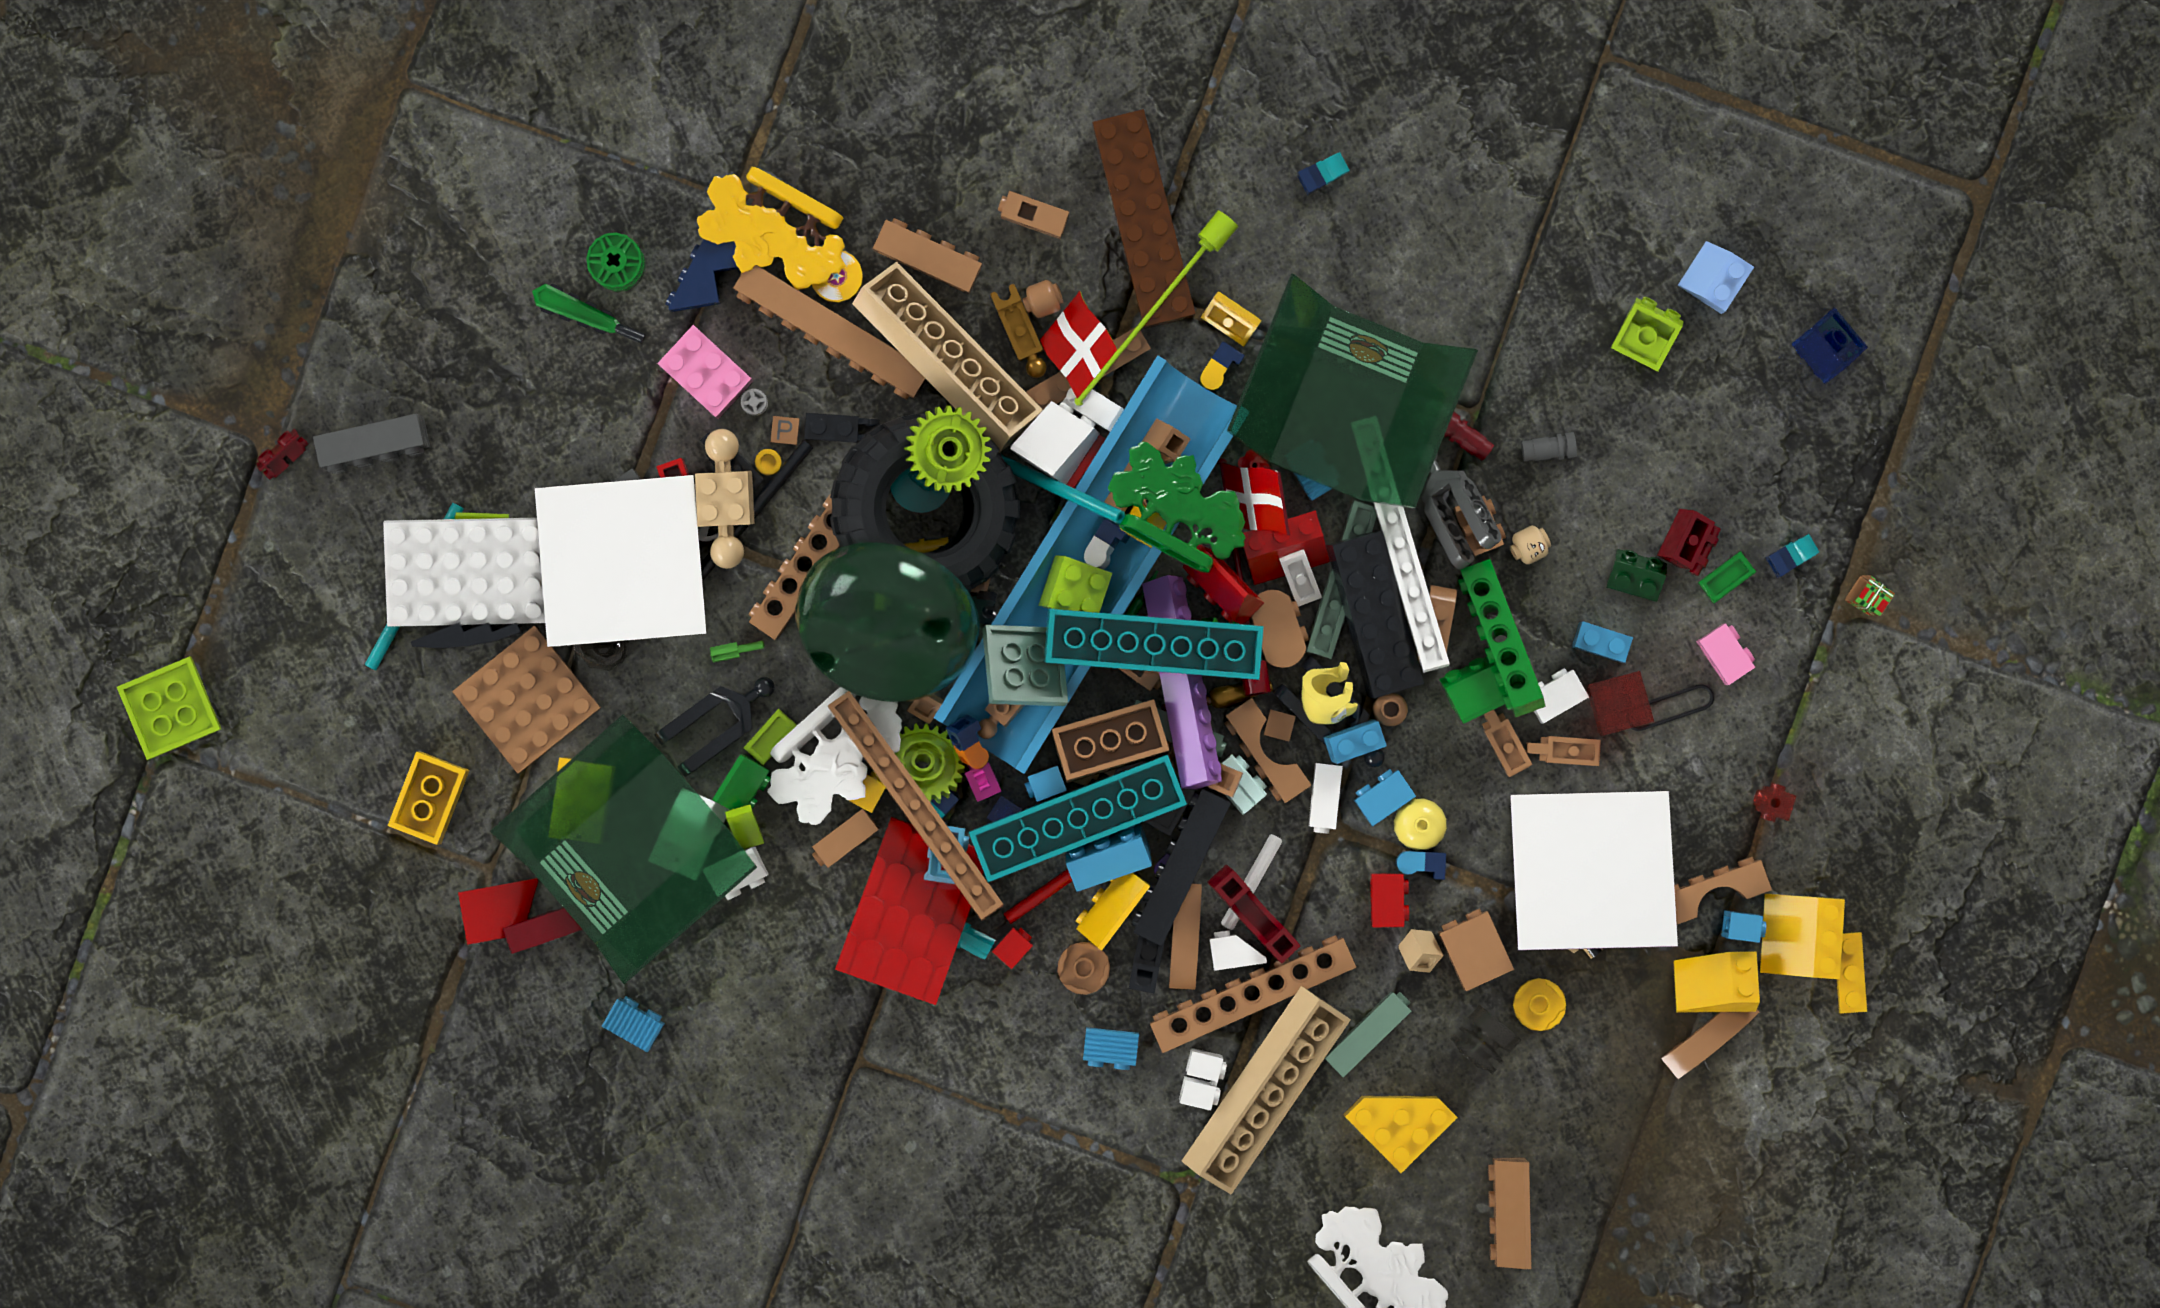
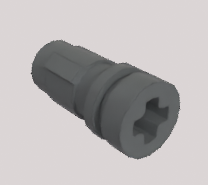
(1549, 447)

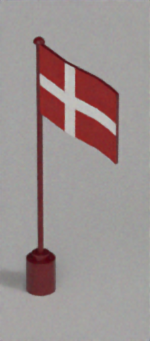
(1263, 509)

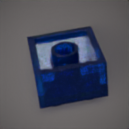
(1829, 345)

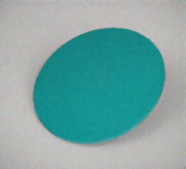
(914, 495)

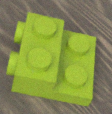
(1648, 333)

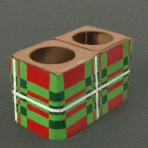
(1869, 596)

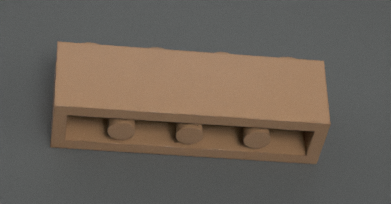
(927, 256)

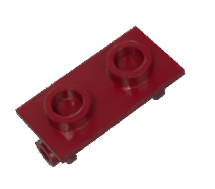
(273, 459)

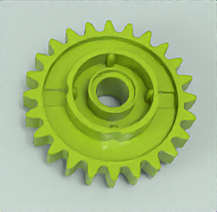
(967, 444)
(938, 753)

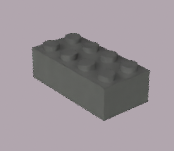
(372, 442)

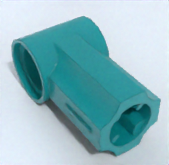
(975, 941)

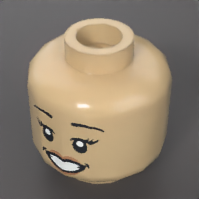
(1530, 544)

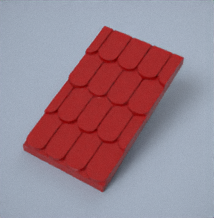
(905, 923)

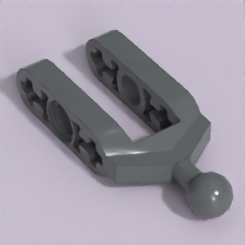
(1444, 521)

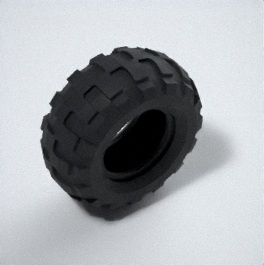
(988, 504)

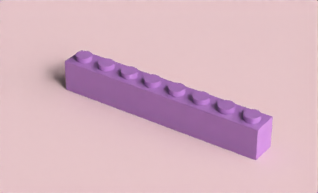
(1184, 695)

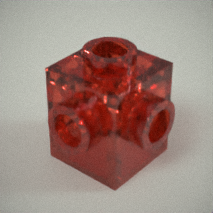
(1782, 807)

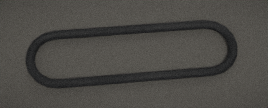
(1680, 715)

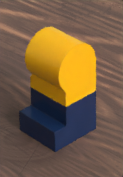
(1212, 375)

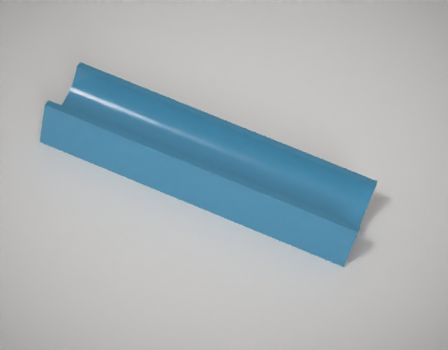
(1163, 396)

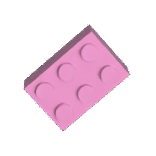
(705, 372)

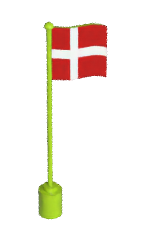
(1083, 345)

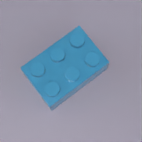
(1109, 857)

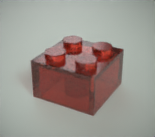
(1620, 703)

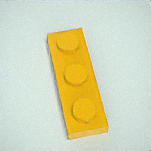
(1852, 977)

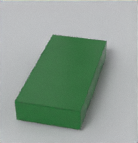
(1727, 577)

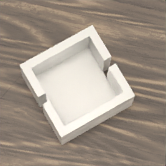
(1201, 1092)

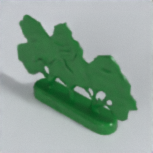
(1177, 498)

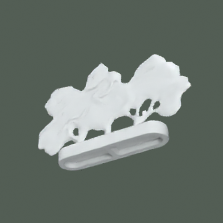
(835, 764)
(1386, 1271)

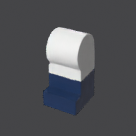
(1103, 544)

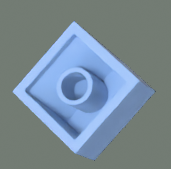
(1715, 276)

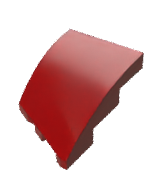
(494, 908)

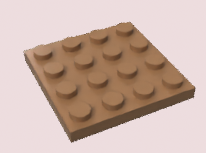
(526, 699)

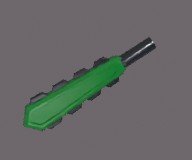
(570, 307)

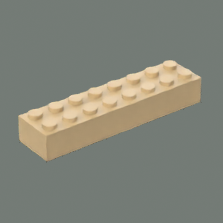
(946, 355)
(1265, 1090)

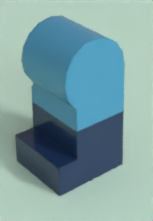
(1412, 861)

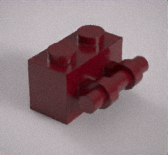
(1689, 541)

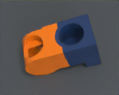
(966, 742)

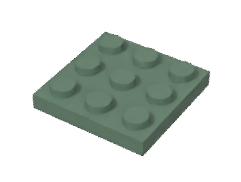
(1018, 667)

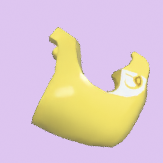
(1317, 704)

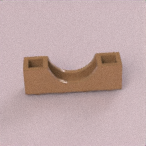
(1166, 440)
(1285, 779)
(1747, 879)

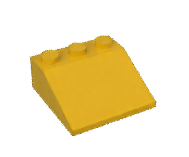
(1111, 908)
(1802, 936)

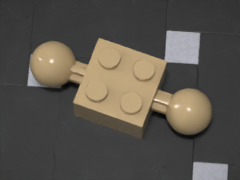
(724, 498)

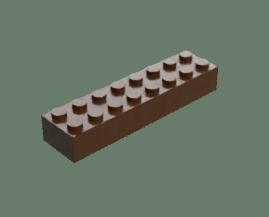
(1143, 216)

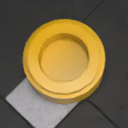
(768, 462)

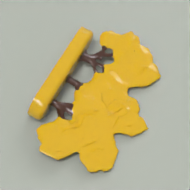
(765, 234)

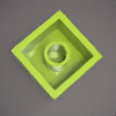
(1074, 586)

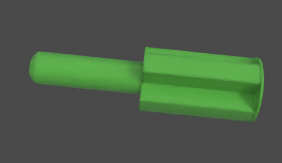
(733, 650)

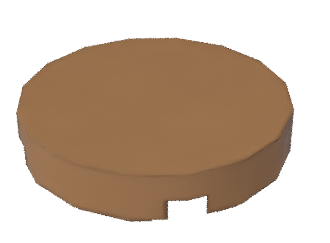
(1083, 968)

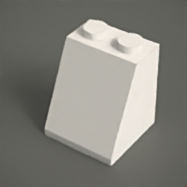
(1056, 441)

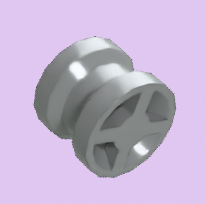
(750, 402)

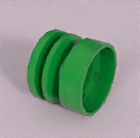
(631, 262)

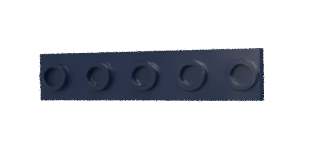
(699, 281)

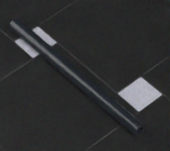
(766, 495)

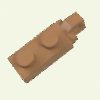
(1505, 743)
(1566, 750)

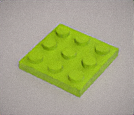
(169, 708)

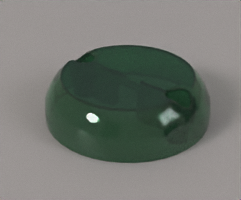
(886, 622)

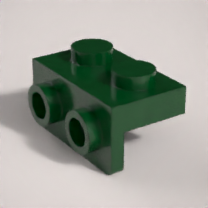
(1637, 575)

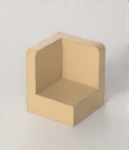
(1420, 950)

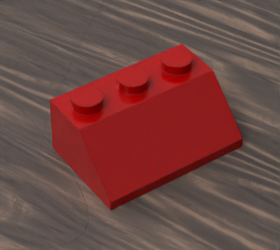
(1265, 547)
(1225, 589)

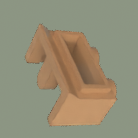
(1469, 535)

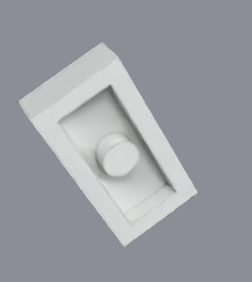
(1300, 577)

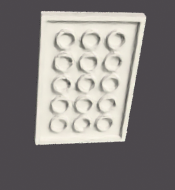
(463, 572)

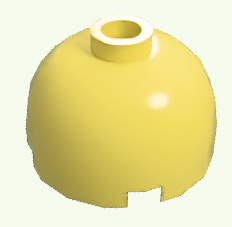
(1420, 824)

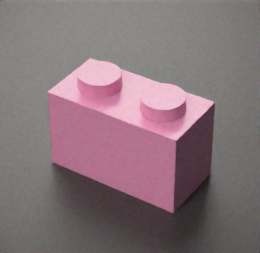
(1726, 653)

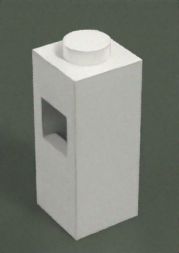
(1325, 797)

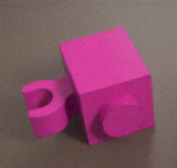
(983, 782)

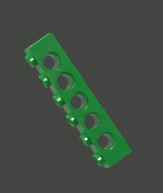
(1481, 577)

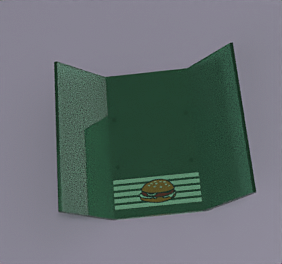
(1349, 399)
(626, 847)

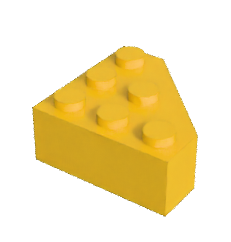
(1400, 1124)

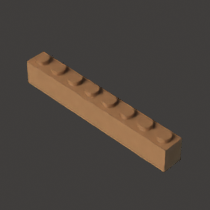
(831, 330)

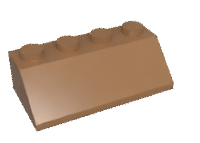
(1511, 1213)

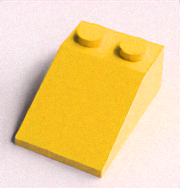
(1717, 983)

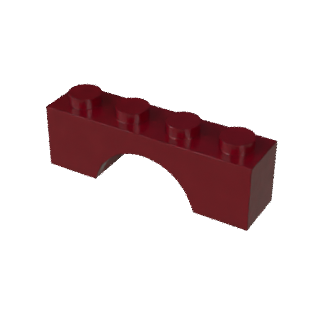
(1253, 914)

